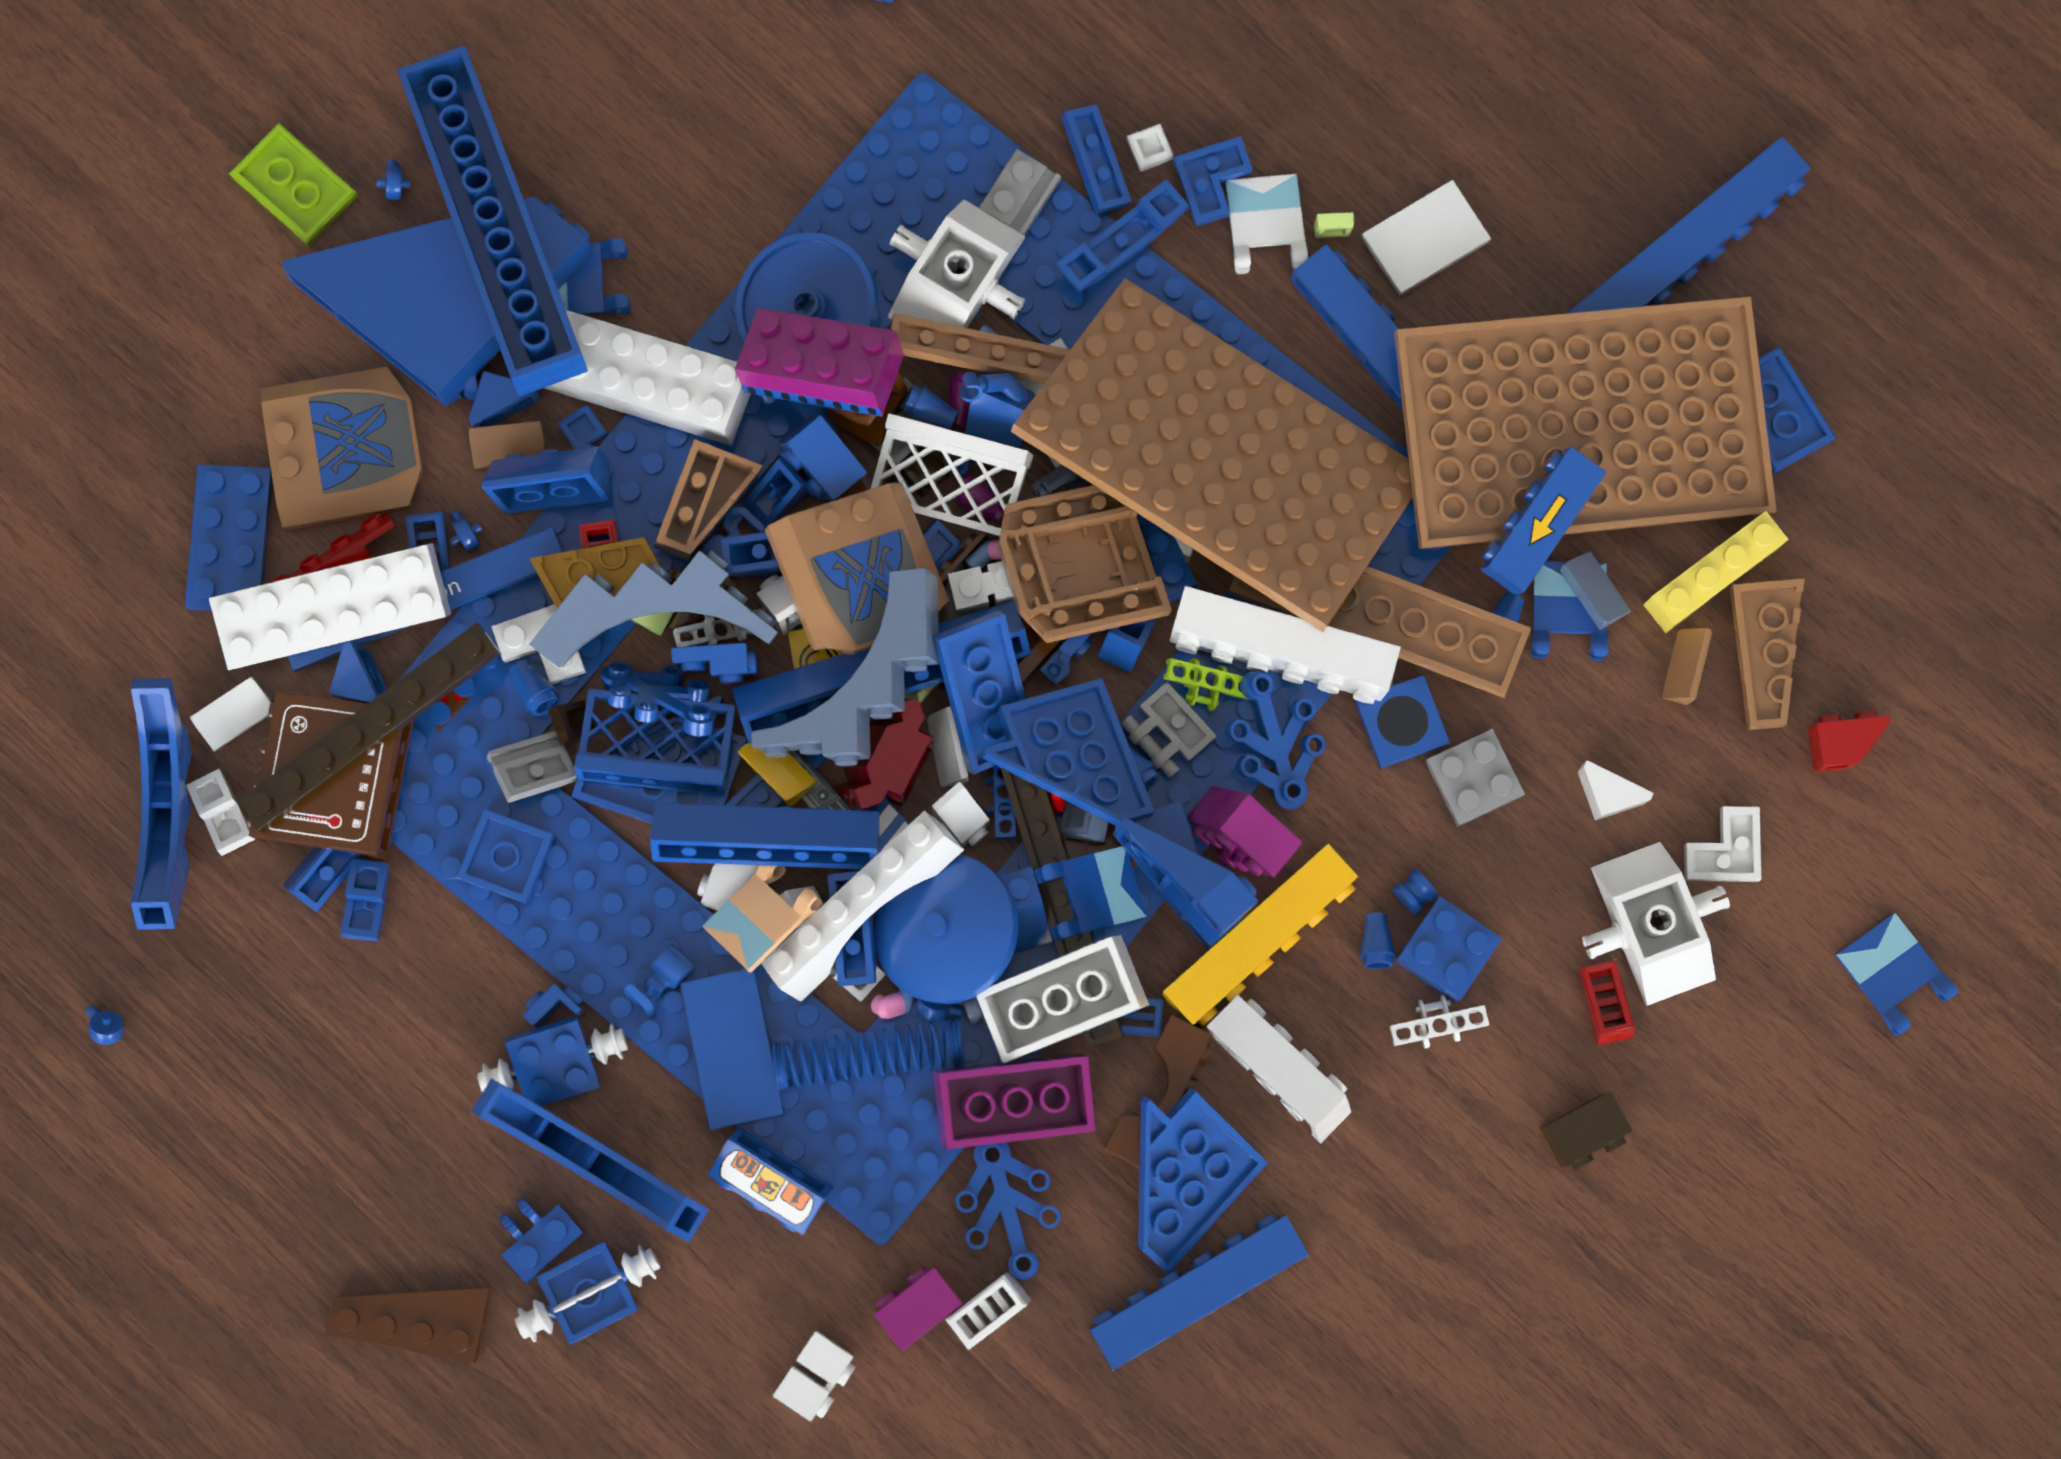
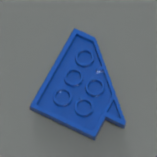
(1073, 750)
(639, 801)
(1187, 1175)

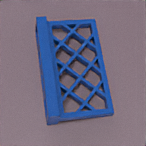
(646, 771)

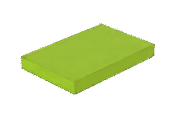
(293, 184)

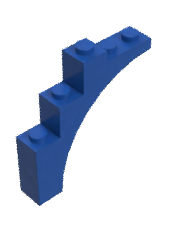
(164, 806)
(590, 1159)

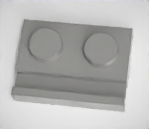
(1020, 192)
(532, 766)

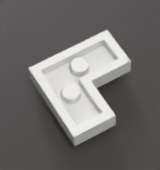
(514, 640)
(1735, 857)

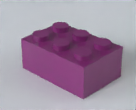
(1242, 831)

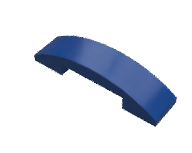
(1124, 238)

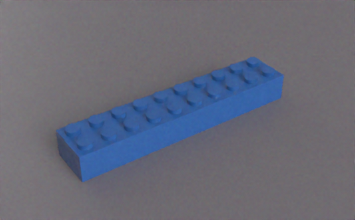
(492, 221)

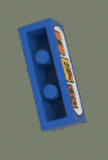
(770, 1181)

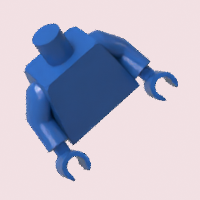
(994, 408)

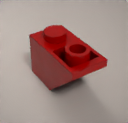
(1844, 742)

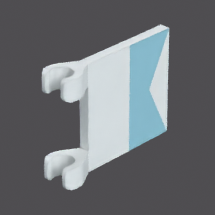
(1265, 214)

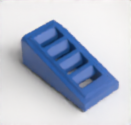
(440, 533)

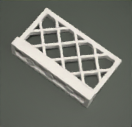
(959, 445)

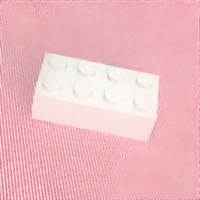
(1062, 998)

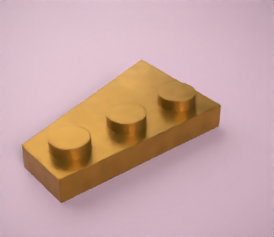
(612, 561)

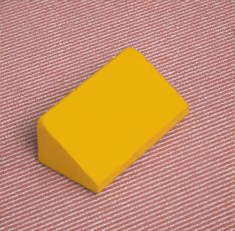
(782, 774)

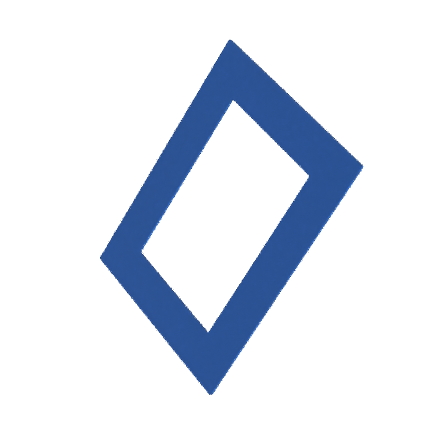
(606, 909)

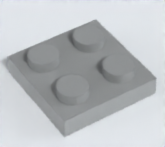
(1474, 777)

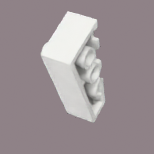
(1281, 1066)

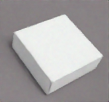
(1150, 147)

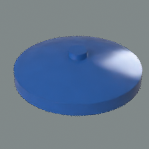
(808, 278)
(948, 933)

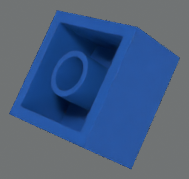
(821, 459)
(1447, 949)

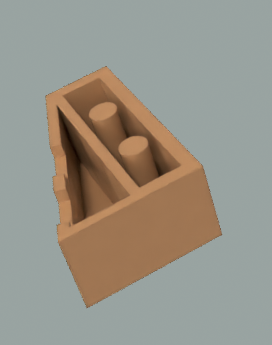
(703, 496)

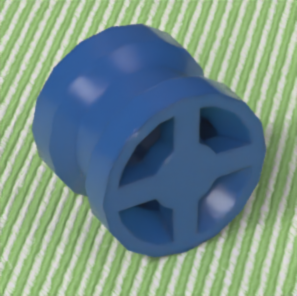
(1415, 892)

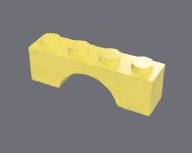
(1715, 571)

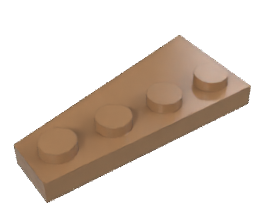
(1765, 639)

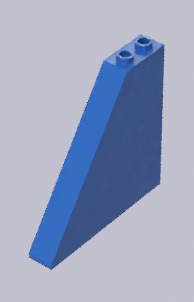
(418, 298)

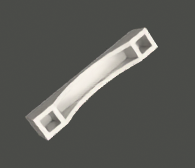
(810, 951)

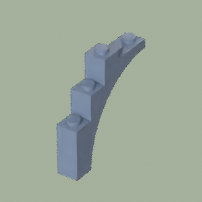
(594, 609)
(877, 688)

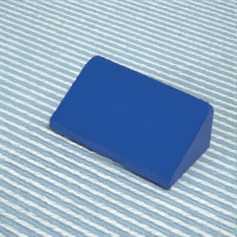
(319, 875)

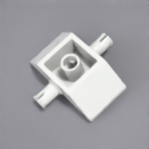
(964, 241)
(1678, 952)

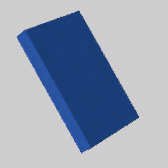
(1791, 415)

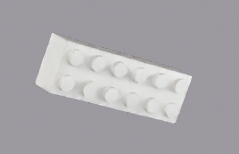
(656, 380)
(330, 606)
(1284, 645)

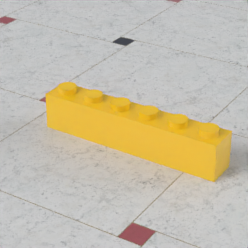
(1259, 936)

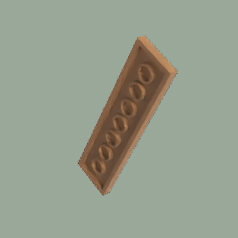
(1427, 626)

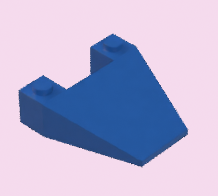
(1197, 890)

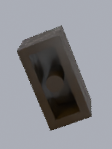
(1586, 1130)

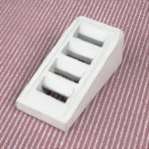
(1015, 1291)

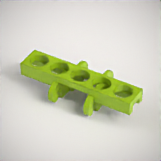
(1190, 678)

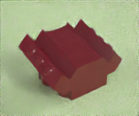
(894, 763)

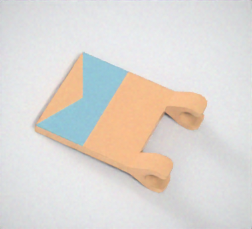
(758, 918)

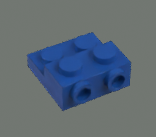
(726, 661)

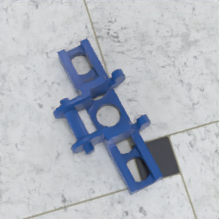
(1002, 813)

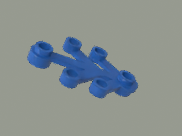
(621, 679)
(1277, 744)
(1005, 1200)

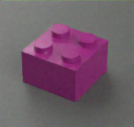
(917, 1308)

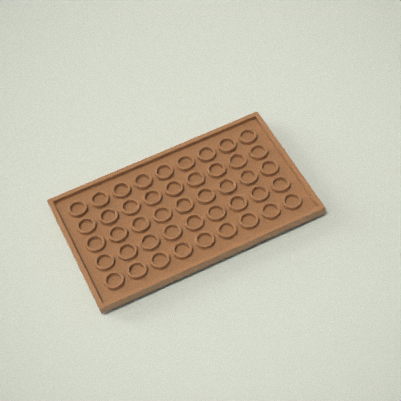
(1643, 392)
(1220, 453)

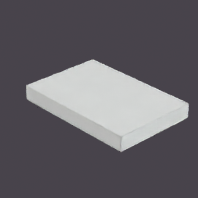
(1426, 238)

